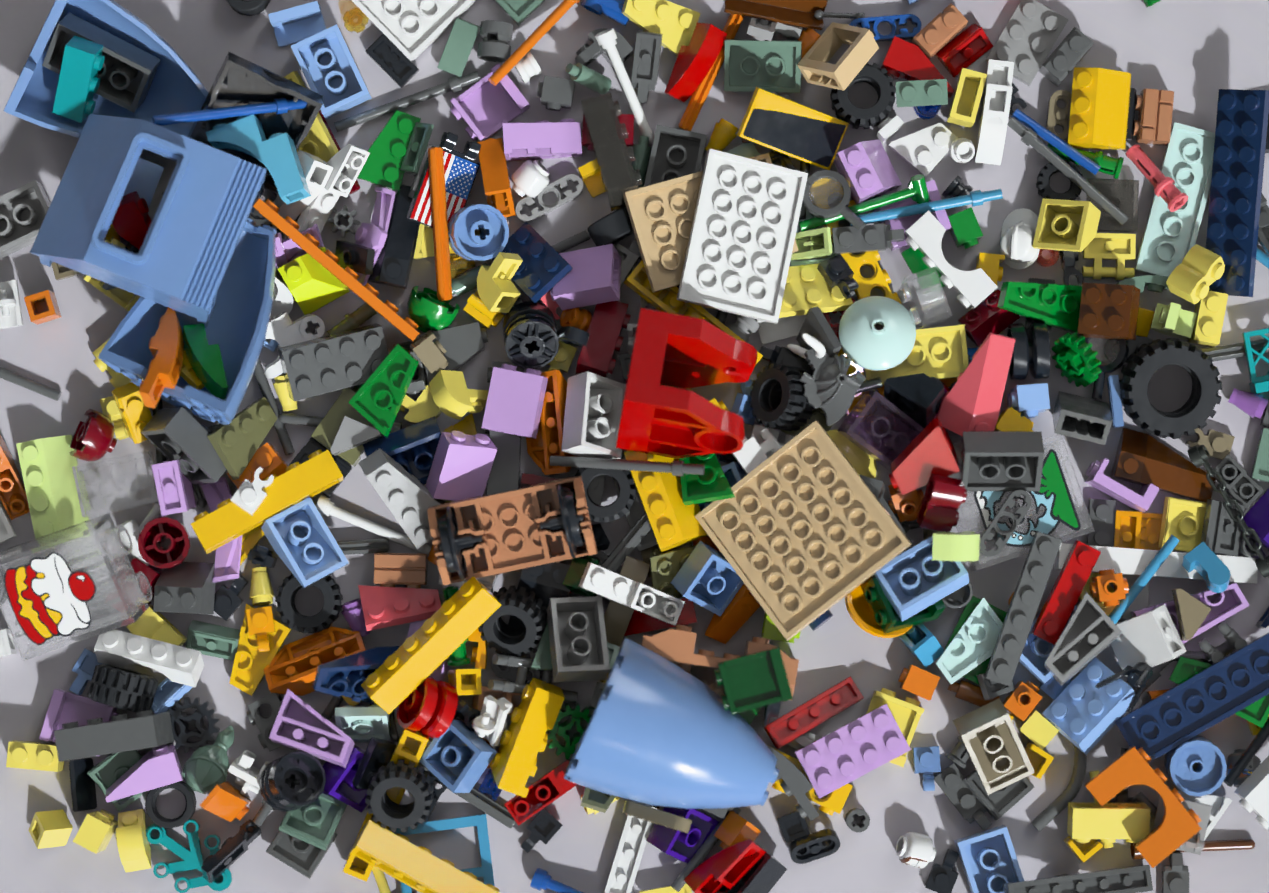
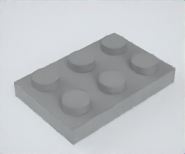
(1028, 39)

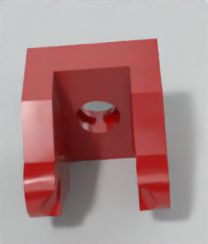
(685, 355)

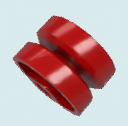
(429, 708)

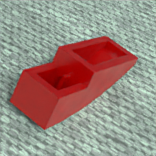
(695, 61)
(725, 867)

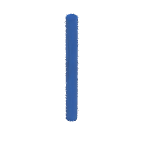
(1056, 142)

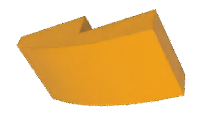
(479, 653)

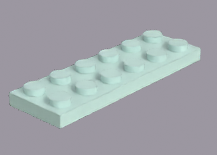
(1173, 234)

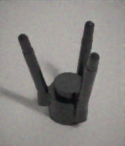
(1137, 677)

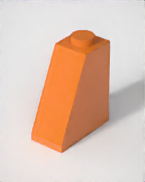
(496, 176)

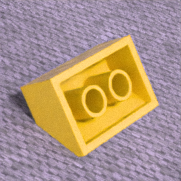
(1099, 108)

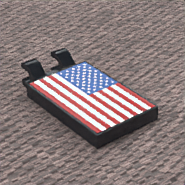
(459, 178)

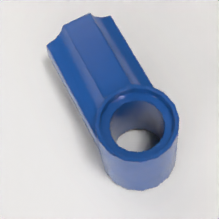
(609, 8)

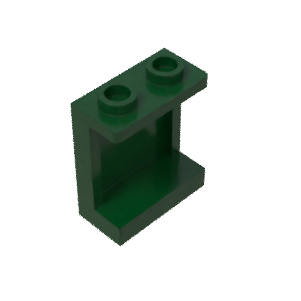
(886, 615)
(753, 681)

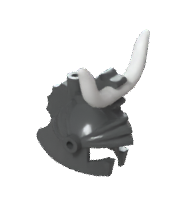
(828, 384)

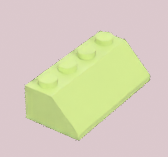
(50, 483)

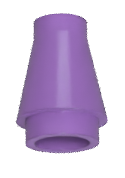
(1249, 402)
(354, 616)

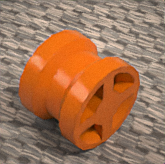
(576, 318)

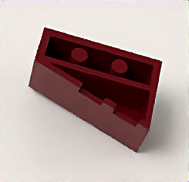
(604, 338)

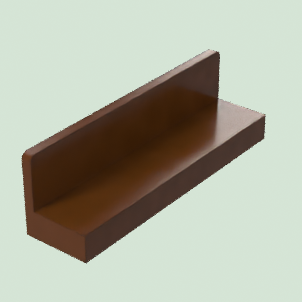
(783, 11)

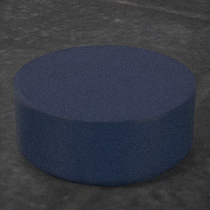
(821, 620)

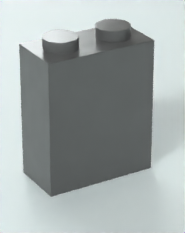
(1082, 418)

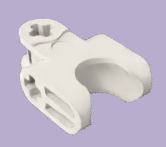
(289, 333)

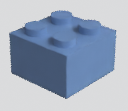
(708, 579)
(458, 757)

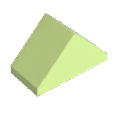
(813, 244)

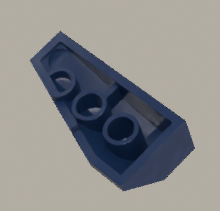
(348, 673)

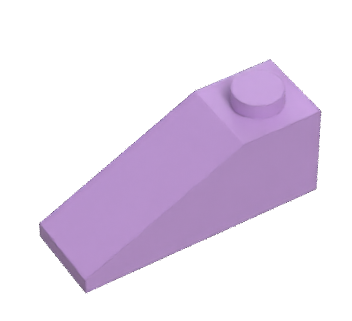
(152, 771)

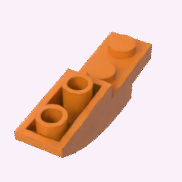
(168, 354)

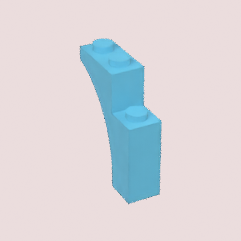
(276, 153)

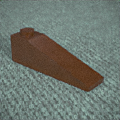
(1146, 461)

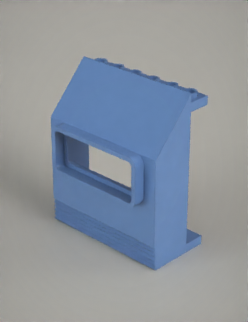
(191, 229)

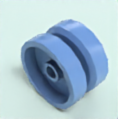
(492, 237)
(1206, 776)

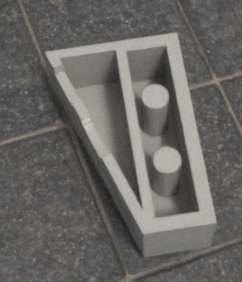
(1081, 641)

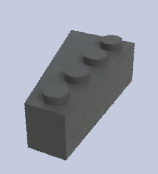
(113, 736)

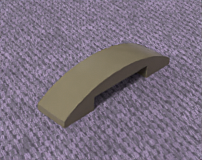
(617, 615)

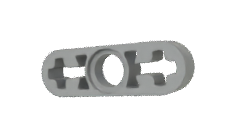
(548, 208)

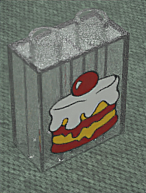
(70, 586)

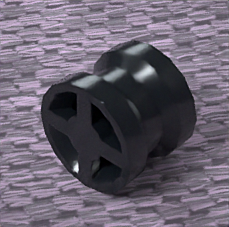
(957, 188)

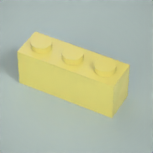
(1108, 821)

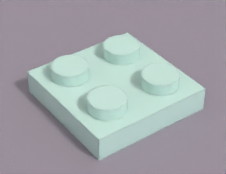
(363, 722)

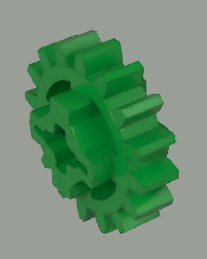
(1076, 359)
(560, 729)

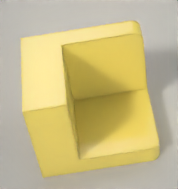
(1038, 730)
(50, 828)

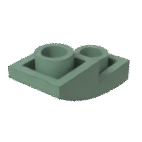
(458, 47)
(1154, 282)

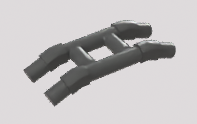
(523, 665)

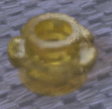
(350, 15)

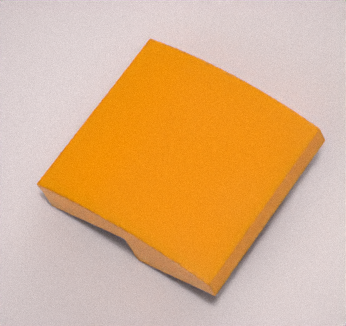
(1137, 530)

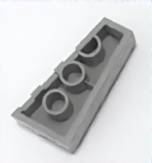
(402, 495)

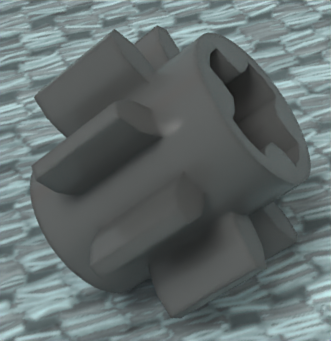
(344, 213)

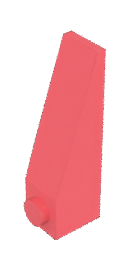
(978, 393)

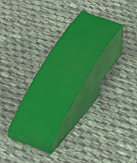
(205, 360)

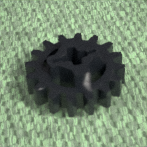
(202, 731)

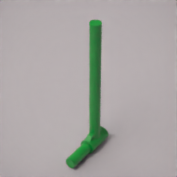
(916, 190)

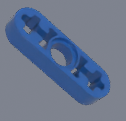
(903, 33)

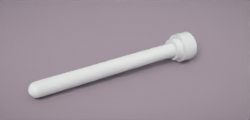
(607, 40)
(327, 508)

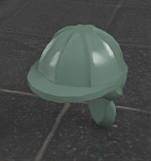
(209, 763)

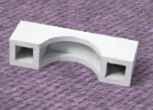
(971, 286)
(174, 661)

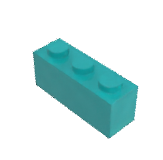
(78, 79)

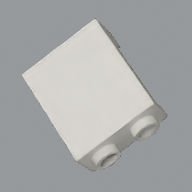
(1148, 639)

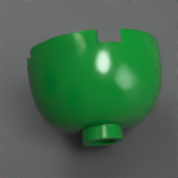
(429, 311)

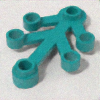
(192, 859)

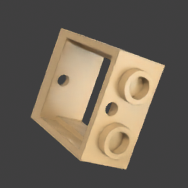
(838, 75)

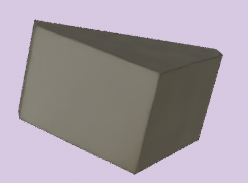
(1189, 613)

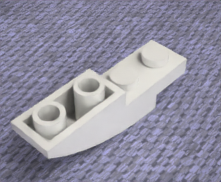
(994, 112)
(347, 166)
(631, 593)

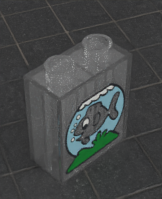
(1054, 509)

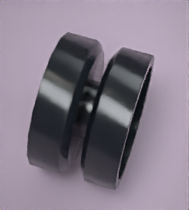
(1030, 351)

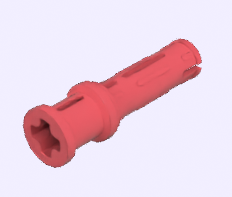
(1163, 185)

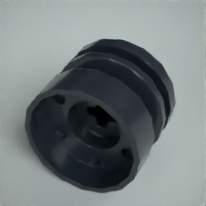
(530, 335)
(300, 771)

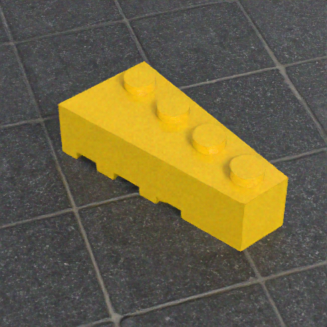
(526, 736)

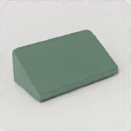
(416, 148)
(213, 639)

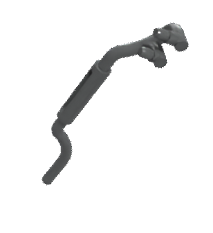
(1209, 654)

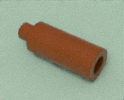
(969, 693)

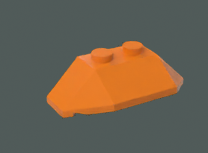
(550, 426)
(298, 661)

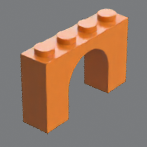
(1177, 823)

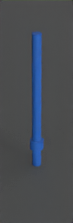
(279, 106)

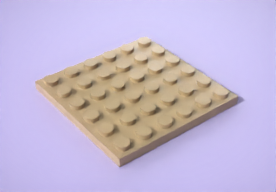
(803, 530)

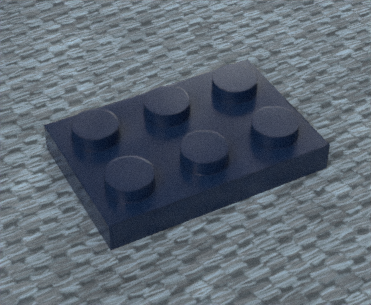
(541, 263)

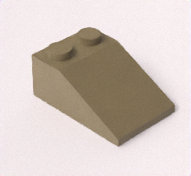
(994, 746)

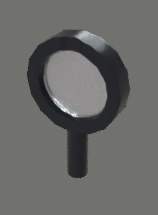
(1112, 356)

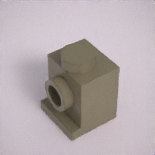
(430, 353)

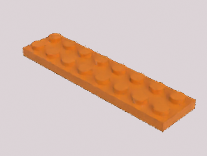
(329, 262)

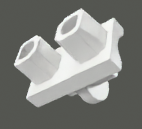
(10, 305)
(492, 719)
(247, 775)

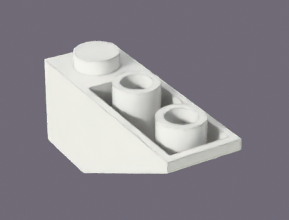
(316, 175)

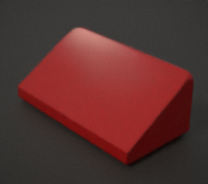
(964, 49)

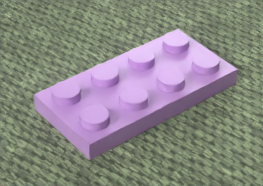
(852, 751)

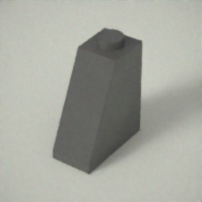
(461, 345)

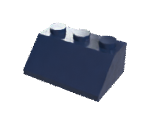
(411, 447)

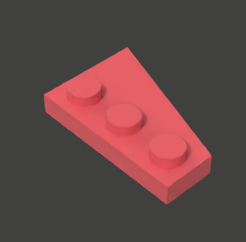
(396, 605)

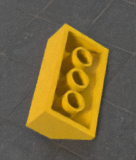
(663, 502)

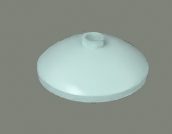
(873, 347)

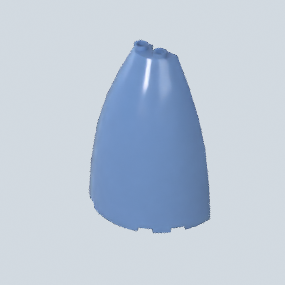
(171, 91)
(236, 325)
(669, 740)

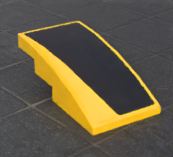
(792, 128)

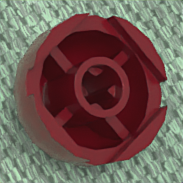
(93, 437)
(164, 542)

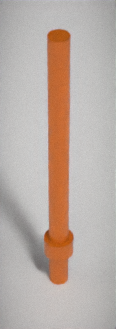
(530, 42)

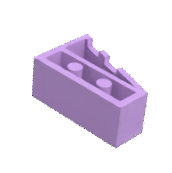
(542, 140)
(307, 731)

